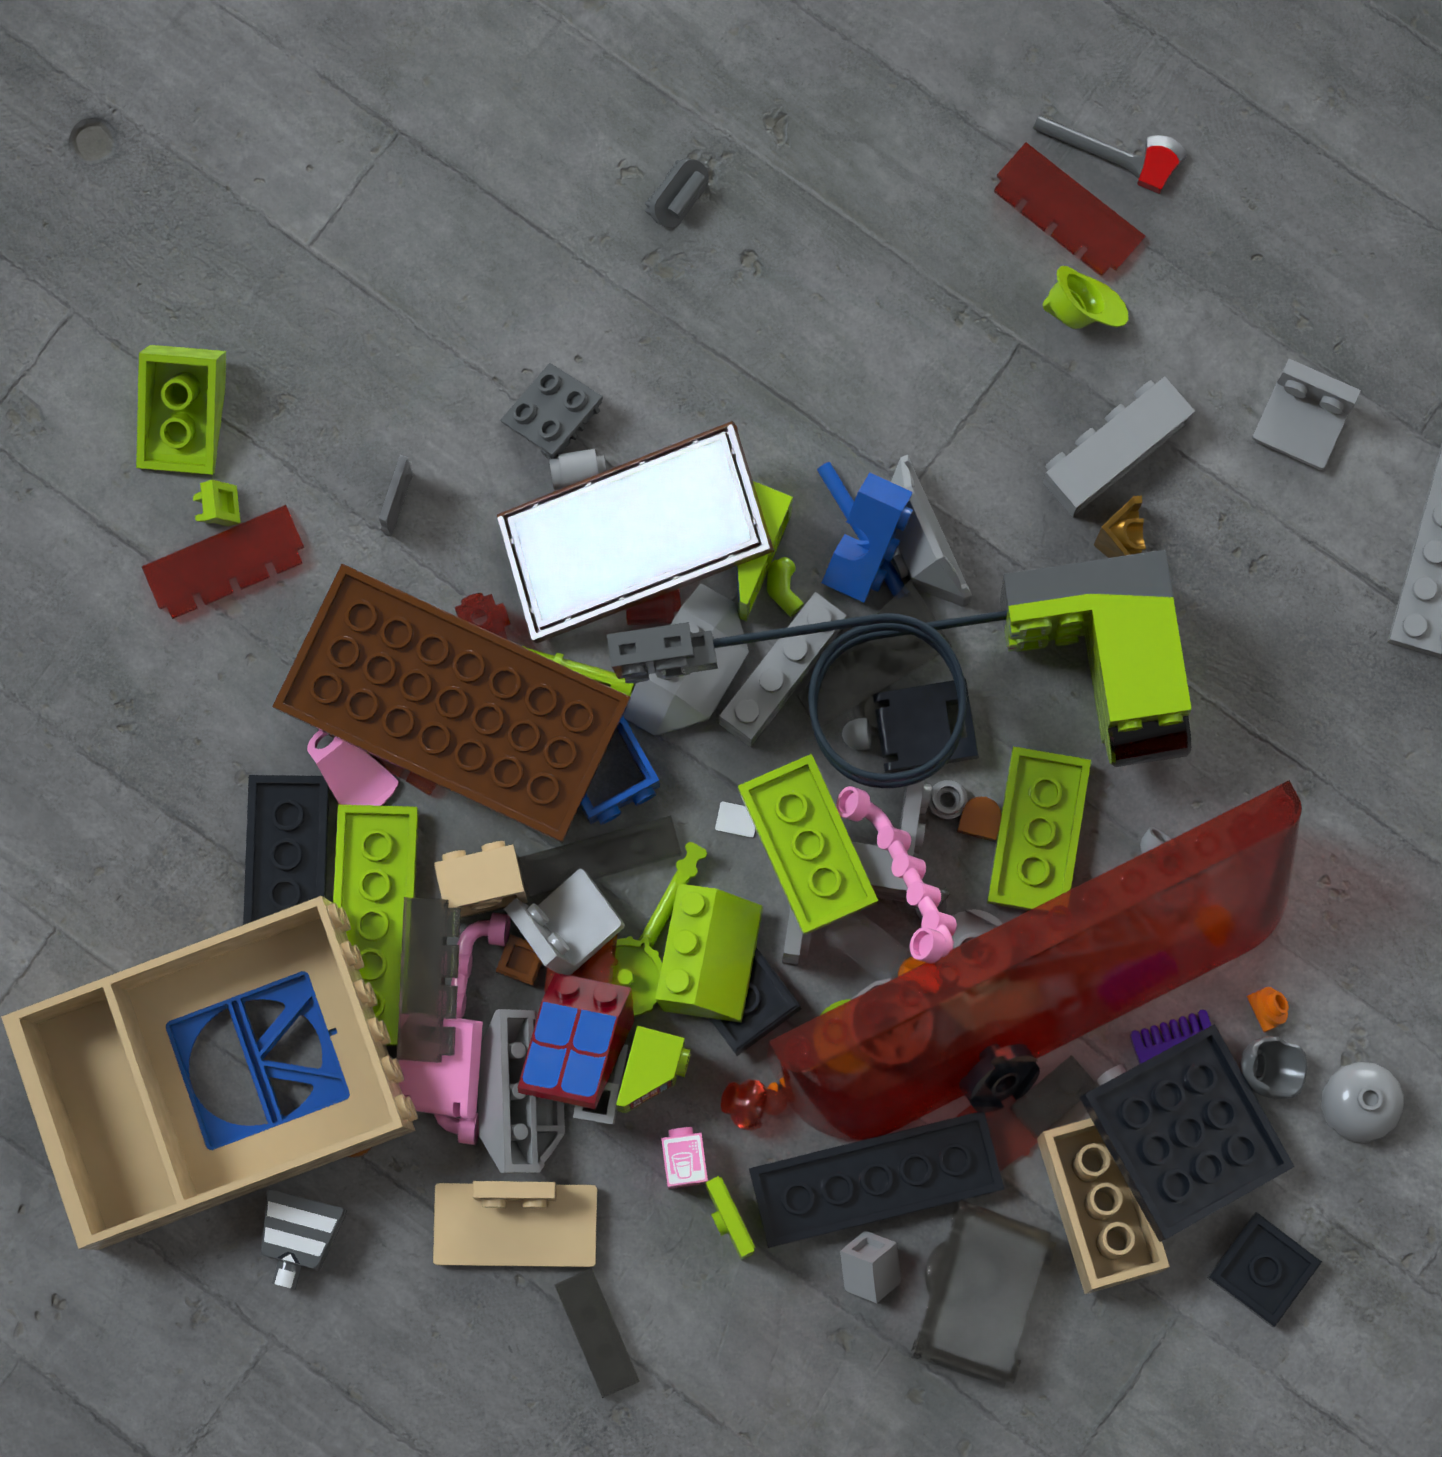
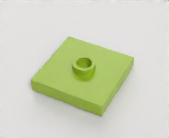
(728, 1219)

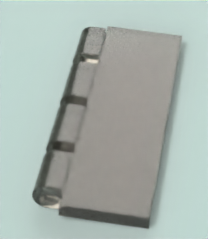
(423, 992)

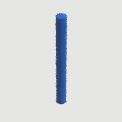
(845, 503)

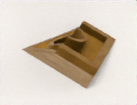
(1123, 531)

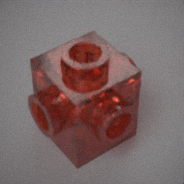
(477, 605)

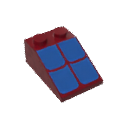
(576, 1040)

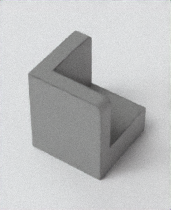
(870, 1266)

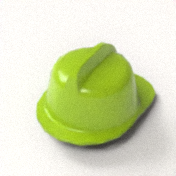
(1084, 300)

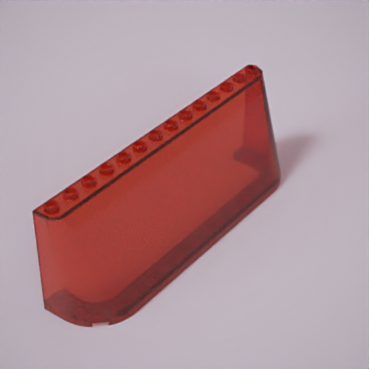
(1045, 973)

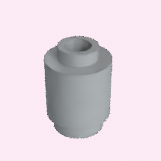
(575, 467)

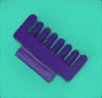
(1144, 1054)

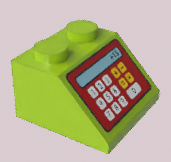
(651, 1067)

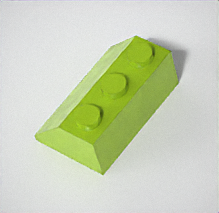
(708, 954)

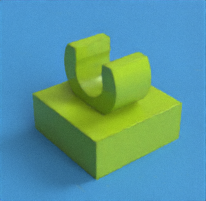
(218, 503)

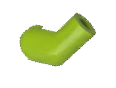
(779, 585)

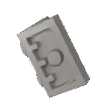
(1305, 414)
(568, 923)

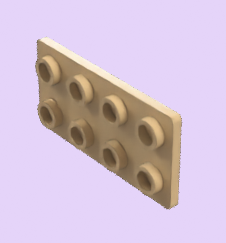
(515, 1224)

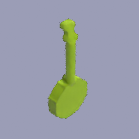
(637, 961)

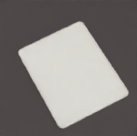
(734, 820)

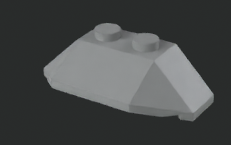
(923, 549)
(691, 699)
(514, 1126)

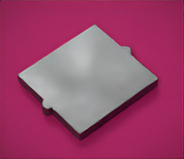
(395, 495)

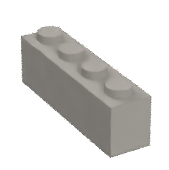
(1118, 445)
(779, 673)

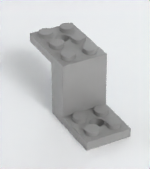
(876, 864)

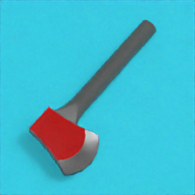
(1153, 170)

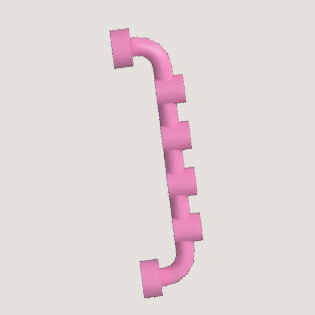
(937, 928)
(498, 933)

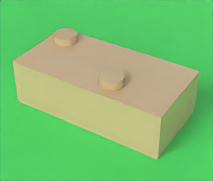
(1098, 1210)

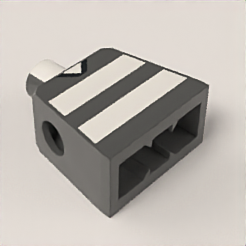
(298, 1234)

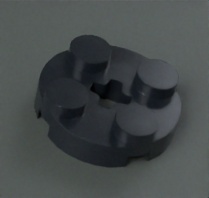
(1000, 1075)

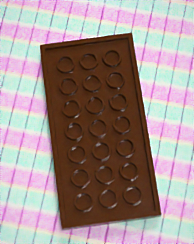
(452, 702)

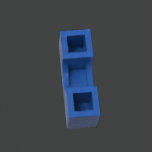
(878, 512)

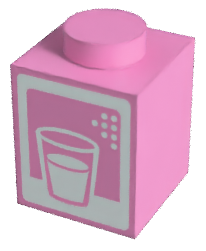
(684, 1158)

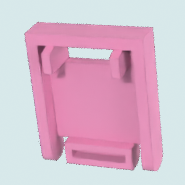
(451, 1085)

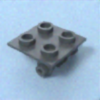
(553, 410)

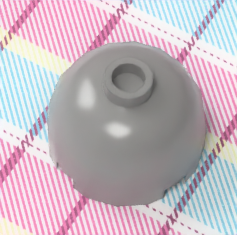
(1362, 1102)

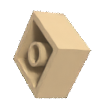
(481, 879)

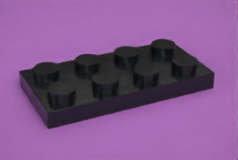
(285, 843)

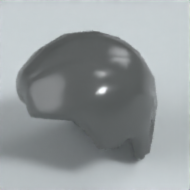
(1274, 1067)

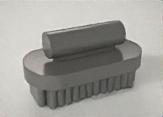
(678, 192)

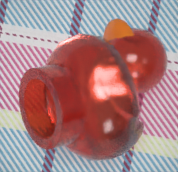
(750, 1101)

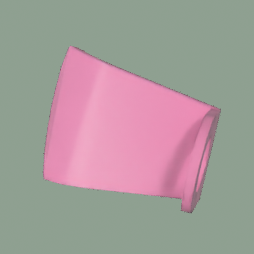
(352, 773)

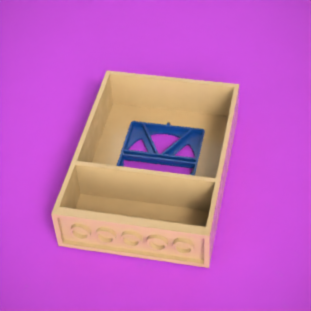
(118, 1093)

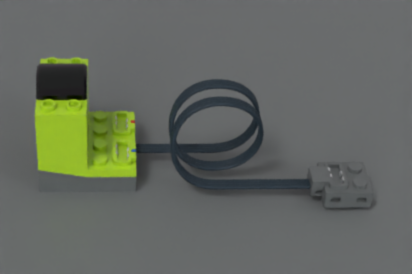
(1114, 602)

